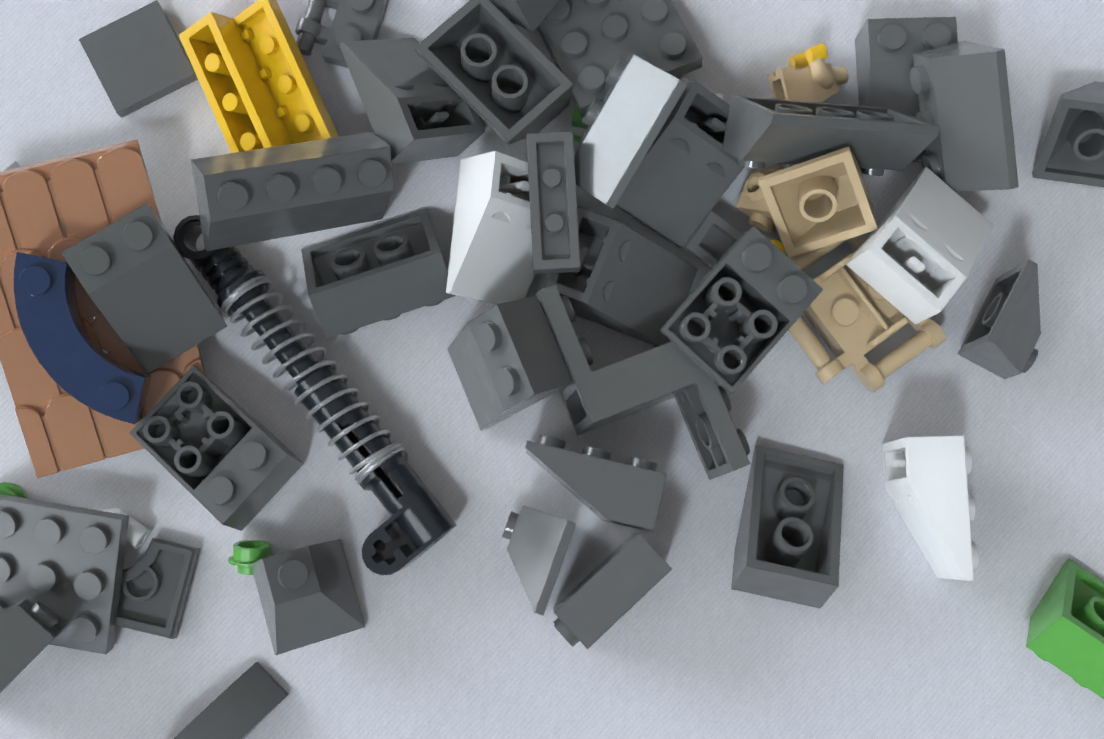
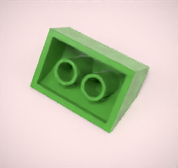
(1070, 626)

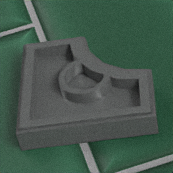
(157, 588)

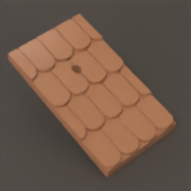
(41, 215)

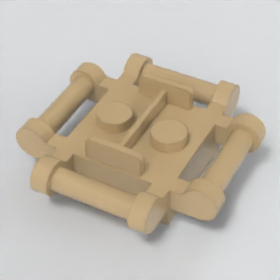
(854, 321)

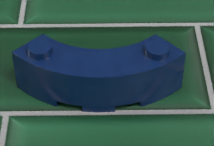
(62, 346)

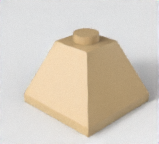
(819, 202)

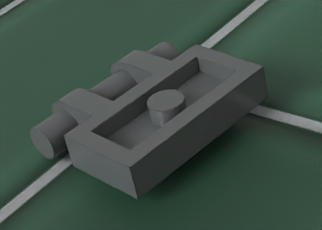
(352, 22)

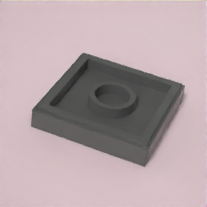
(138, 59)

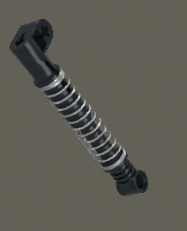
(328, 400)

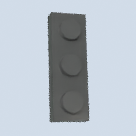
(553, 202)

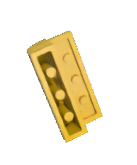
(256, 79)

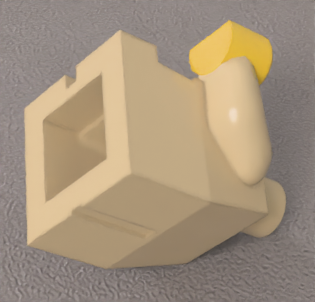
(807, 77)

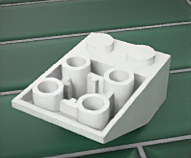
(491, 230)
(922, 248)
(931, 494)

